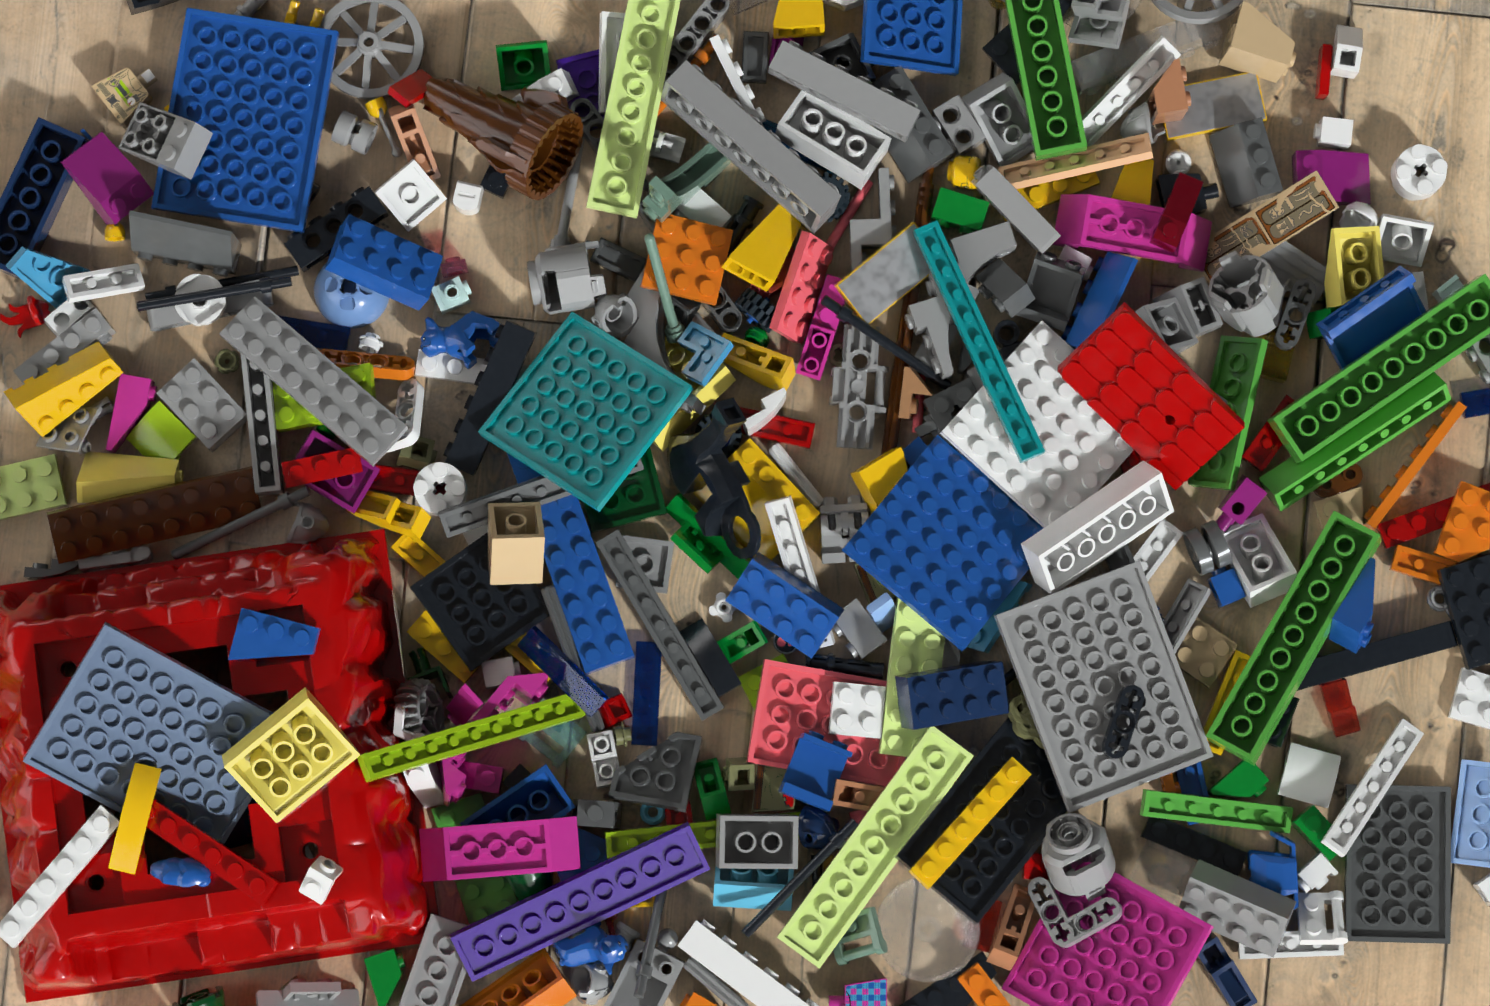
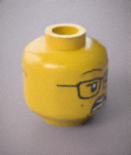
(961, 171)

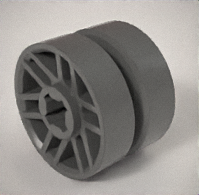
(1207, 547)

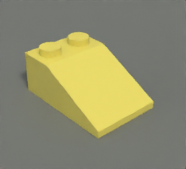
(1352, 263)

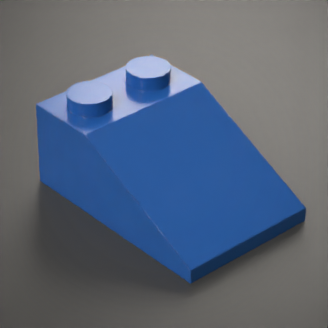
(1353, 618)

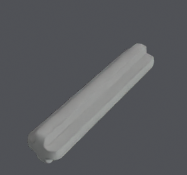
(713, 983)

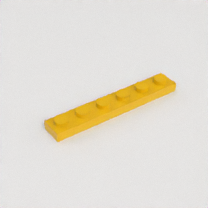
(969, 823)

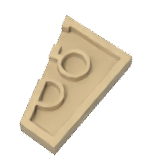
(1346, 503)

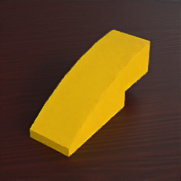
(393, 514)

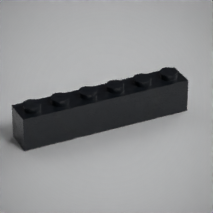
(493, 385)

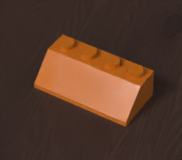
(530, 983)

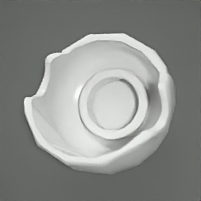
(1358, 215)

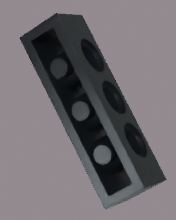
(319, 226)

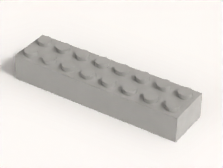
(750, 146)

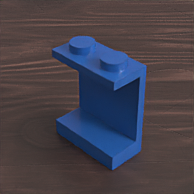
(814, 770)

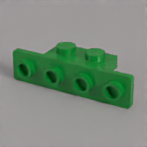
(704, 551)

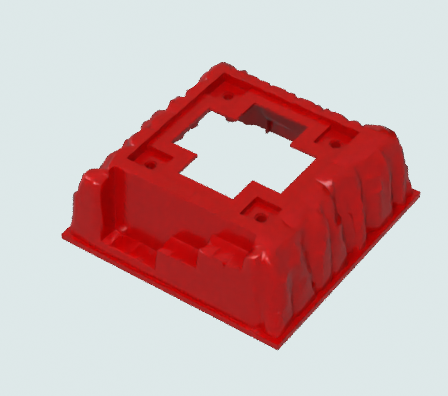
(160, 932)

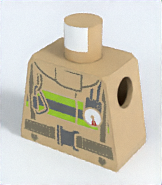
(124, 92)

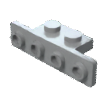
(304, 993)

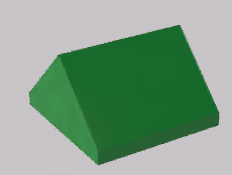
(522, 63)

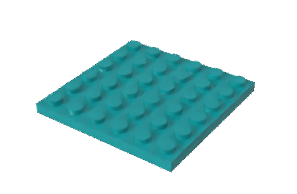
(585, 411)

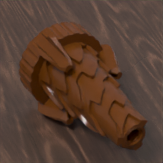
(525, 140)

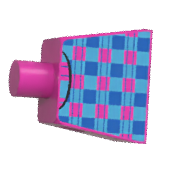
(862, 994)

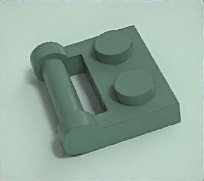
(864, 925)

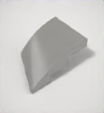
(1098, 22)

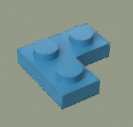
(709, 352)

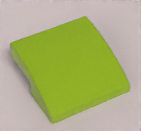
(161, 434)

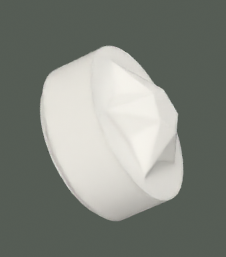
(1178, 161)

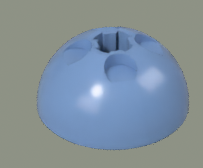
(351, 308)

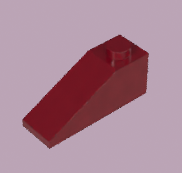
(1176, 212)

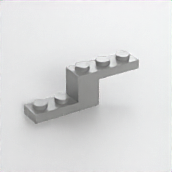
(874, 232)

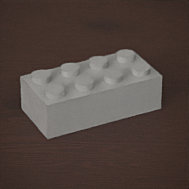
(1237, 907)

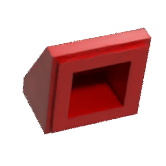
(615, 711)
(1034, 868)

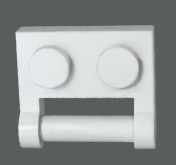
(1313, 922)

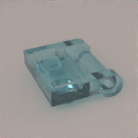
(565, 734)

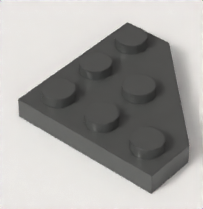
(660, 774)

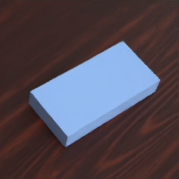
(882, 611)

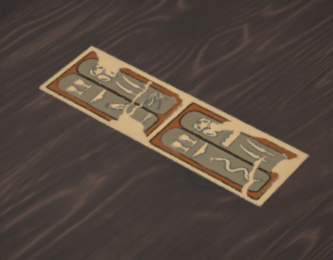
(1272, 222)

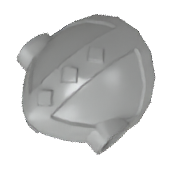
(1139, 122)
(615, 314)
(308, 525)
(590, 982)

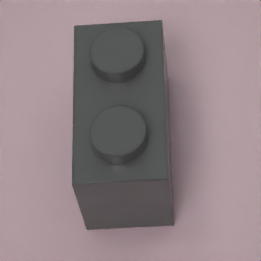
(1005, 288)

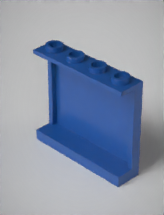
(1371, 316)

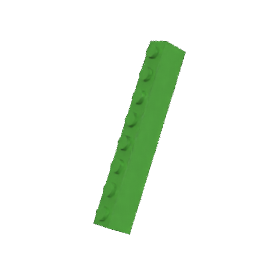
(1294, 480)

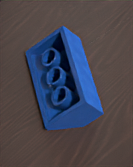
(1101, 296)
(531, 799)

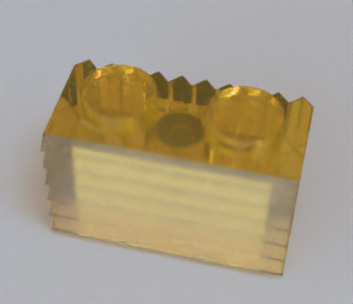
(1276, 361)

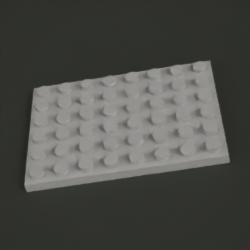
(1073, 661)

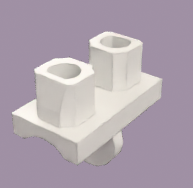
(667, 146)

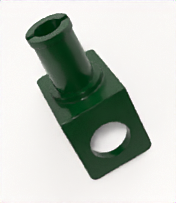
(425, 671)

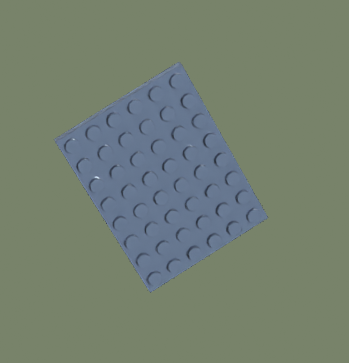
(153, 711)

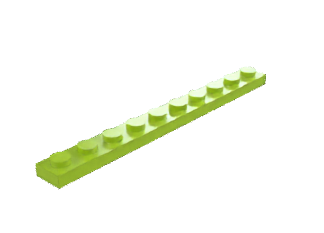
(468, 737)

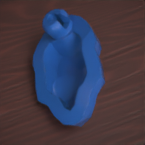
(181, 872)

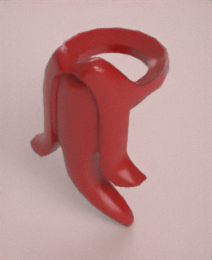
(29, 315)

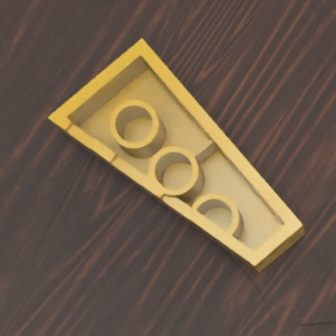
(64, 388)

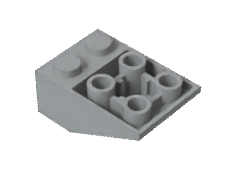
(166, 140)

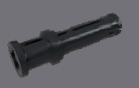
(743, 220)
(847, 666)

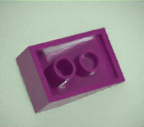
(1342, 172)
(107, 179)
(344, 490)

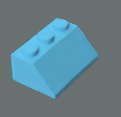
(750, 887)

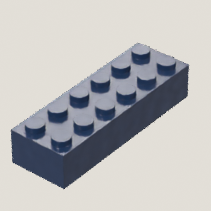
(35, 190)

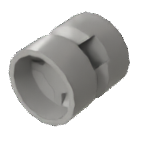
(345, 132)

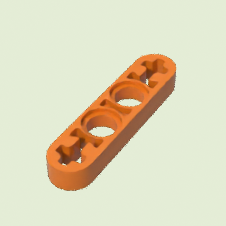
(392, 367)

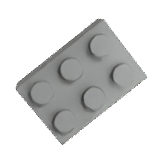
(203, 405)
(757, 841)

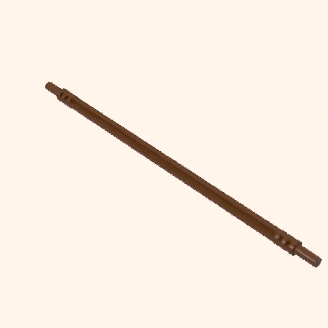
(905, 335)

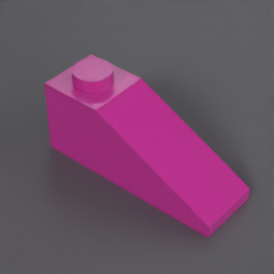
(130, 405)
(464, 706)
(481, 776)

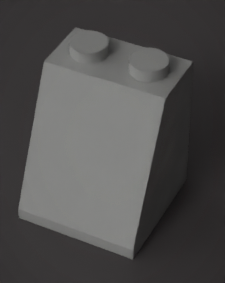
(1169, 323)

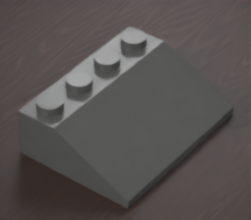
(184, 243)

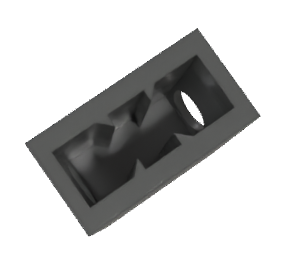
(598, 813)

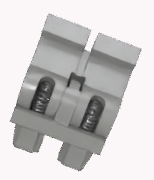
(839, 522)

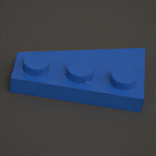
(271, 636)

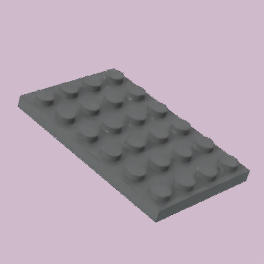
(1401, 869)

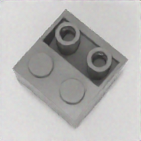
(1196, 306)

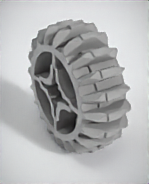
(422, 706)

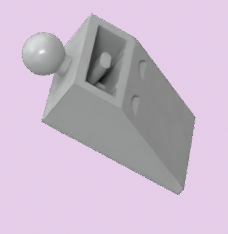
(659, 985)

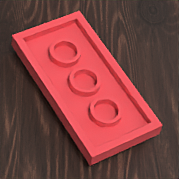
(801, 287)

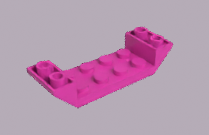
(1127, 230)
(527, 689)
(500, 849)

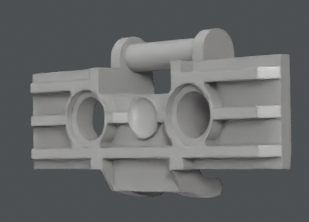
(850, 390)

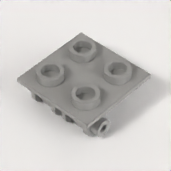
(71, 433)

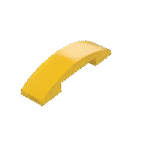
(134, 818)

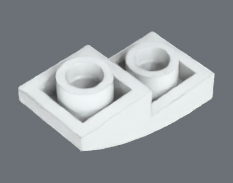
(603, 757)

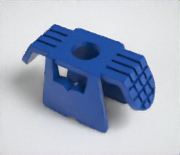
(1275, 869)

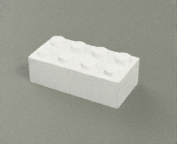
(833, 138)

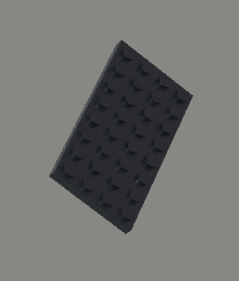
(1010, 836)

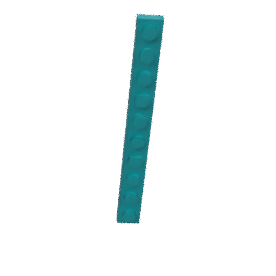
(978, 341)

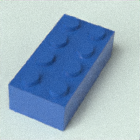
(384, 262)
(784, 605)

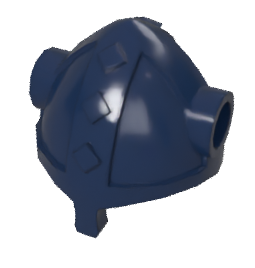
(818, 825)

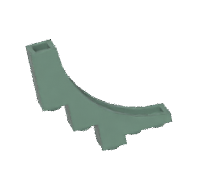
(683, 183)

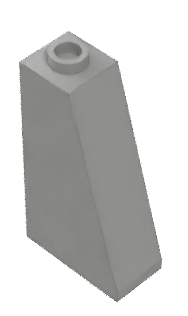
(1015, 208)

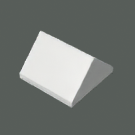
(1404, 239)

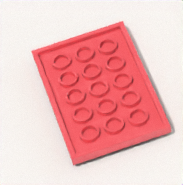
(798, 700)

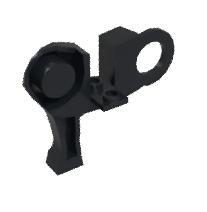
(699, 461)

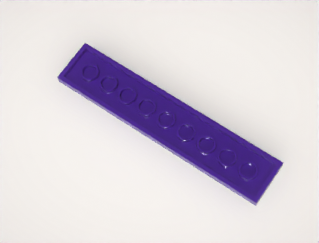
(579, 901)

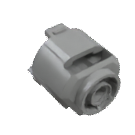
(564, 280)
(1247, 293)
(1069, 843)

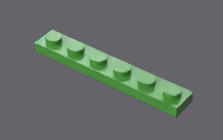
(1216, 811)

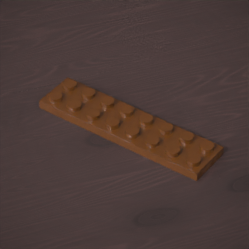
(152, 515)

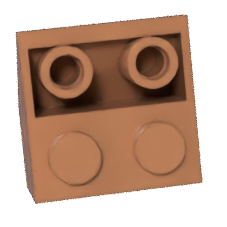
(1168, 98)

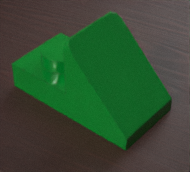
(742, 641)

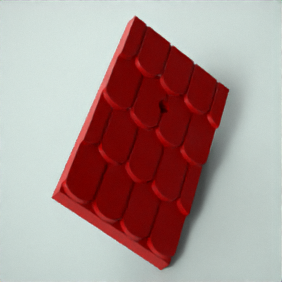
(1150, 396)

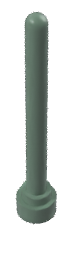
(674, 328)

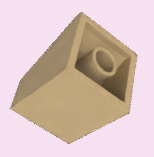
(1257, 45)
(515, 543)

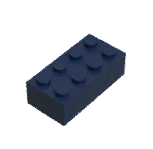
(951, 694)

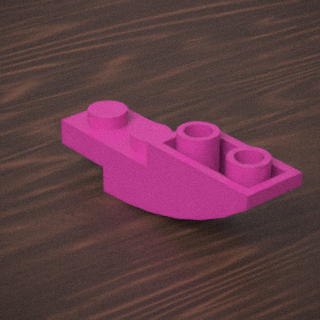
(820, 333)

